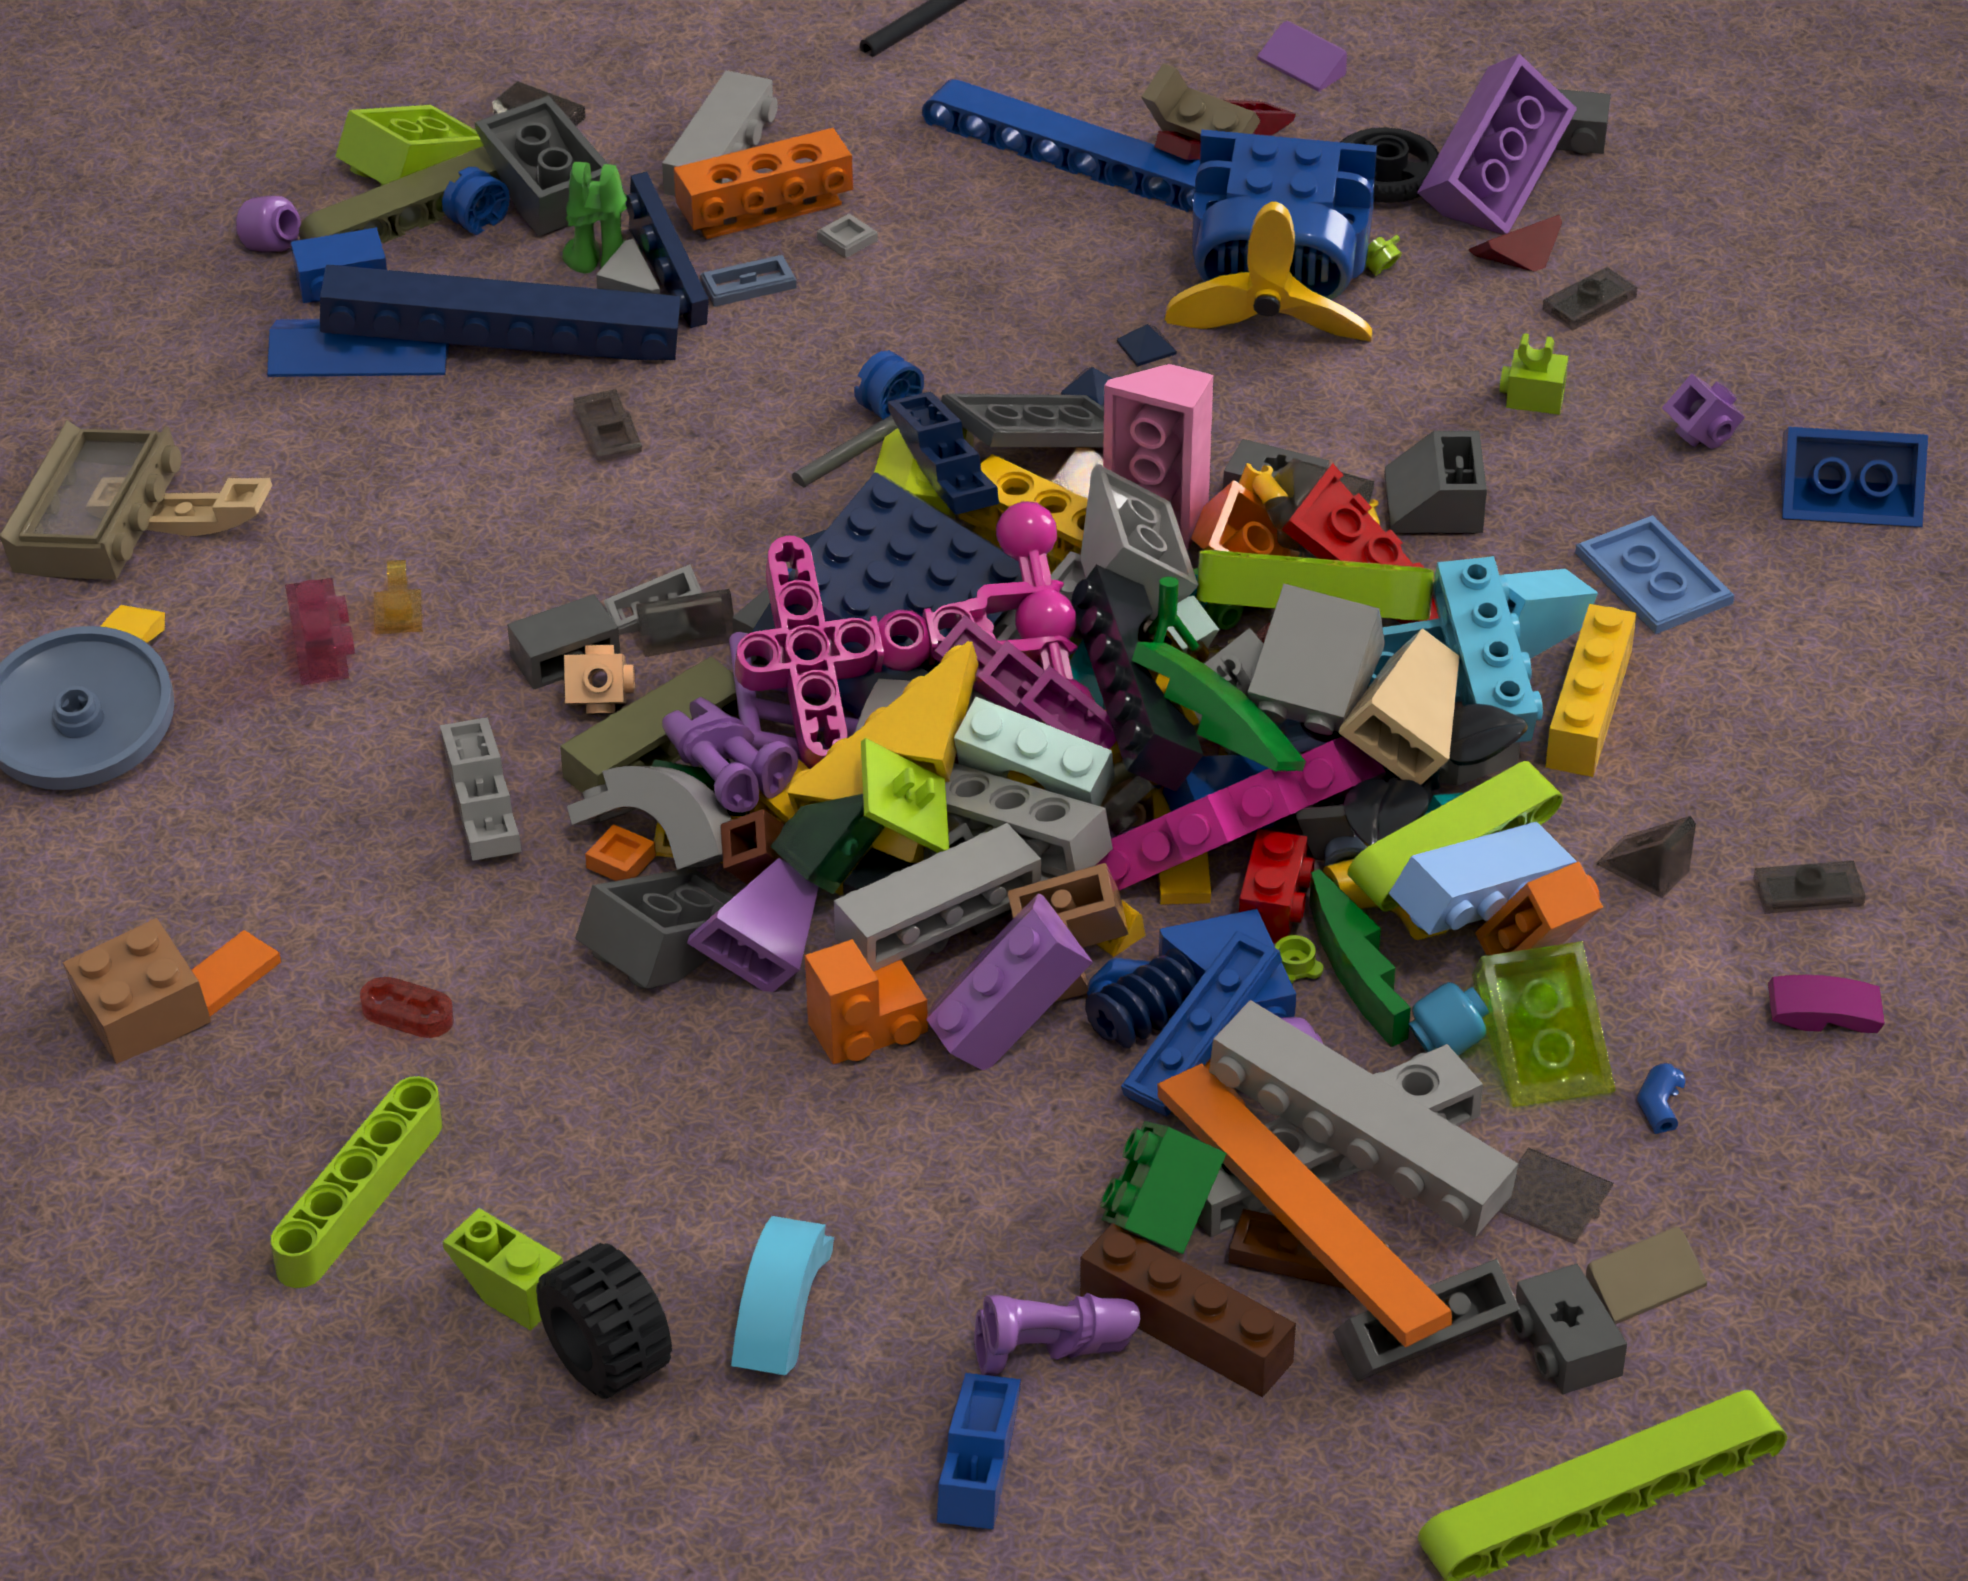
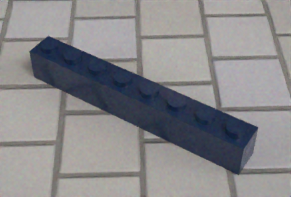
(499, 313)

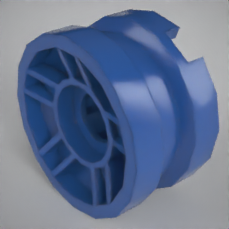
(475, 200)
(886, 379)

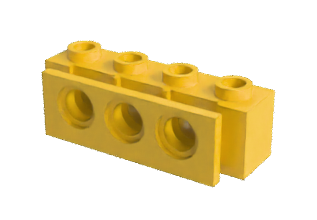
(1020, 485)

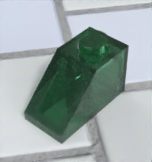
(827, 840)

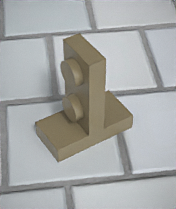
(1190, 111)

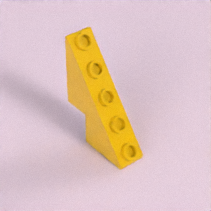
(915, 726)

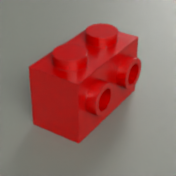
(1275, 881)

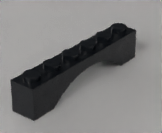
(1148, 728)

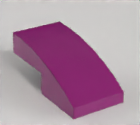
(1815, 1000)

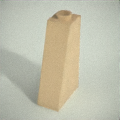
(1408, 710)

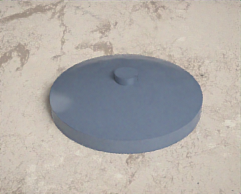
(81, 707)

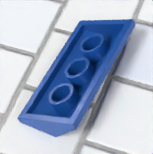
(303, 351)

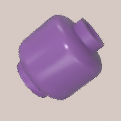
(267, 224)

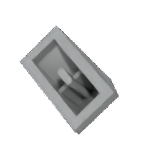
(627, 271)

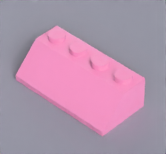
(1162, 436)

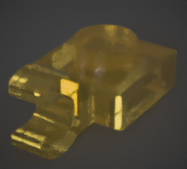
(398, 608)

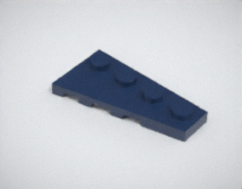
(664, 250)

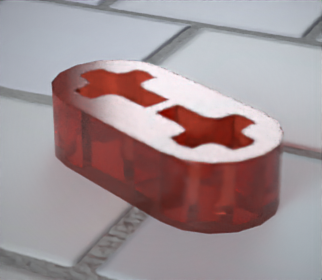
(406, 1008)

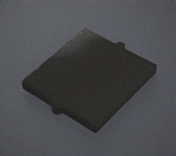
(1555, 1196)

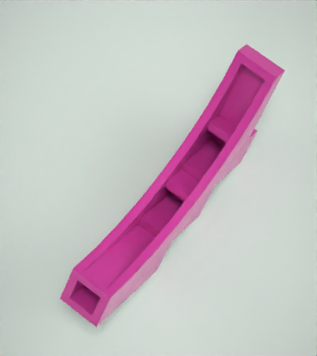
(1236, 811)

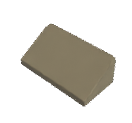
(1646, 1275)

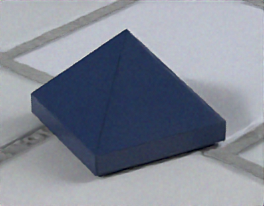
(1146, 345)
(1089, 383)

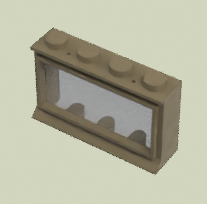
(90, 502)

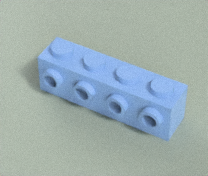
(1475, 876)

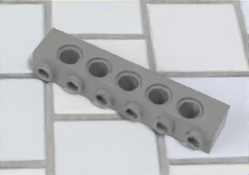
(1057, 828)
(1431, 1078)

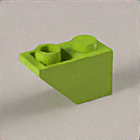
(501, 1265)

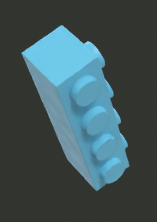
(1486, 637)

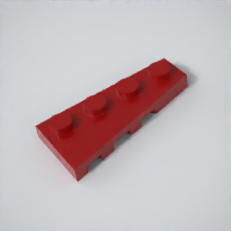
(1339, 528)

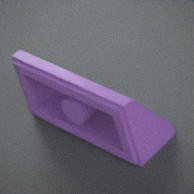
(1304, 56)

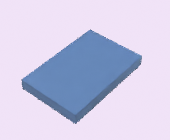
(1654, 574)

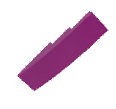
(1024, 687)

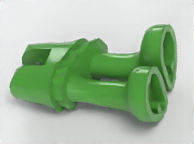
(589, 203)

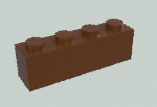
(1191, 1310)

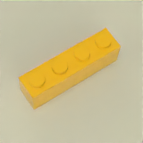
(1590, 690)

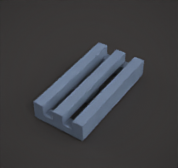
(749, 285)

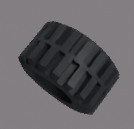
(604, 1320)

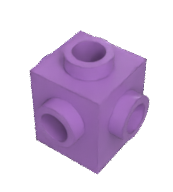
(1703, 412)

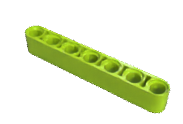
(1600, 1485)

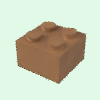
(137, 991)

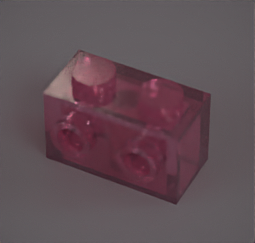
(317, 630)

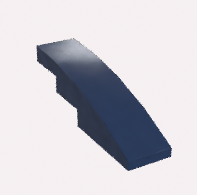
(942, 453)

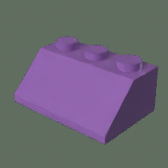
(1008, 986)

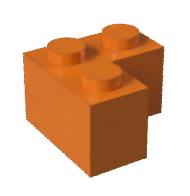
(860, 1008)

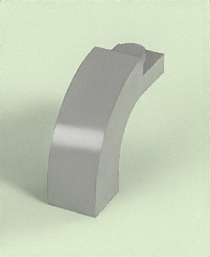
(674, 798)

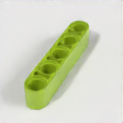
(1259, 578)
(1501, 803)
(356, 1182)

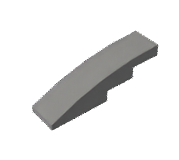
(480, 789)

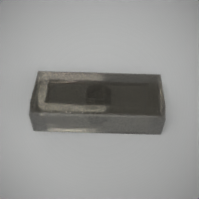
(685, 622)

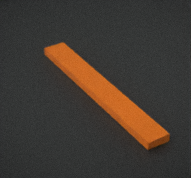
(1306, 1206)

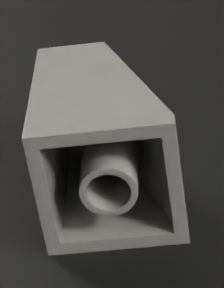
(1316, 659)

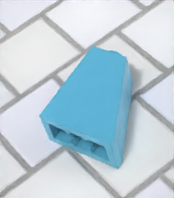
(1548, 607)

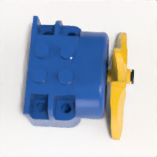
(1278, 231)

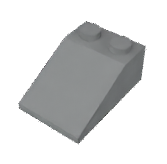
(1134, 535)

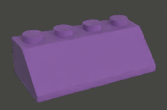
(1498, 147)

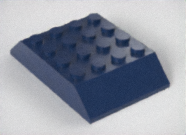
(892, 556)

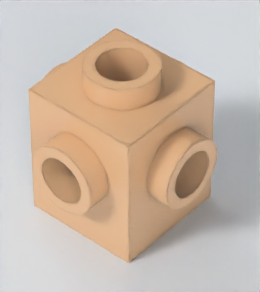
(579, 676)

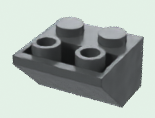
(1438, 485)

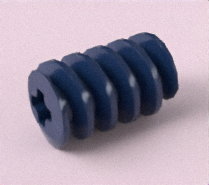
(1141, 999)

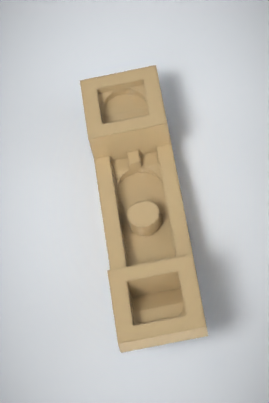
(210, 512)

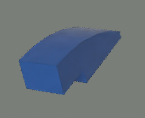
(978, 1451)

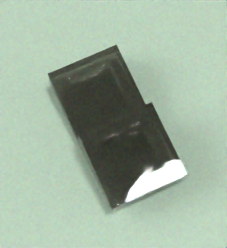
(606, 425)

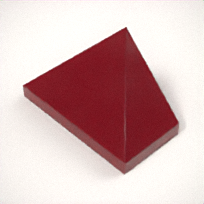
(1523, 248)

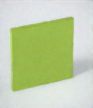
(904, 796)

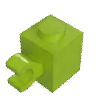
(1535, 378)

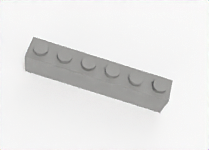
(1363, 1118)

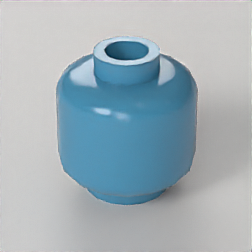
(1449, 1018)

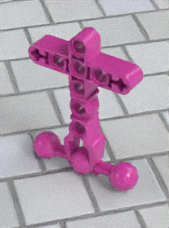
(1042, 620)

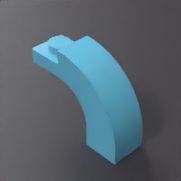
(777, 1294)

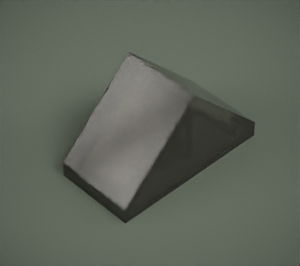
(1654, 856)

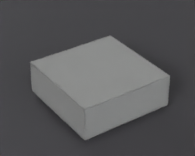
(847, 235)

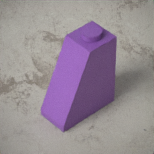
(762, 927)

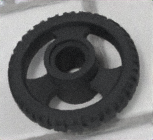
(1392, 161)

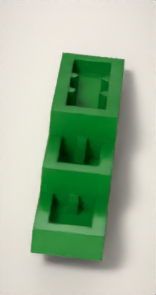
(1226, 711)
(1353, 950)

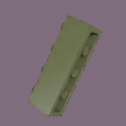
(636, 732)

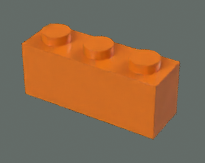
(1542, 912)

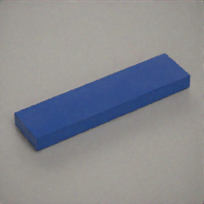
(1214, 1001)

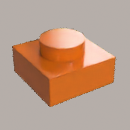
(620, 854)

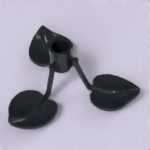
(1382, 807)

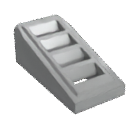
(671, 585)

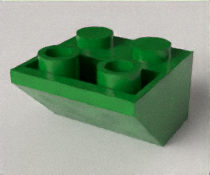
(1162, 1185)

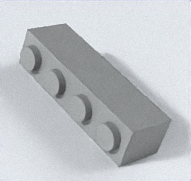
(724, 123)
(936, 896)

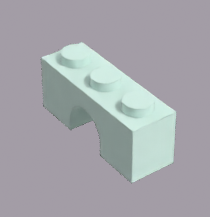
(1004, 740)

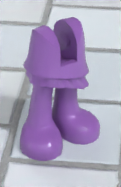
(717, 737)
(1074, 1330)

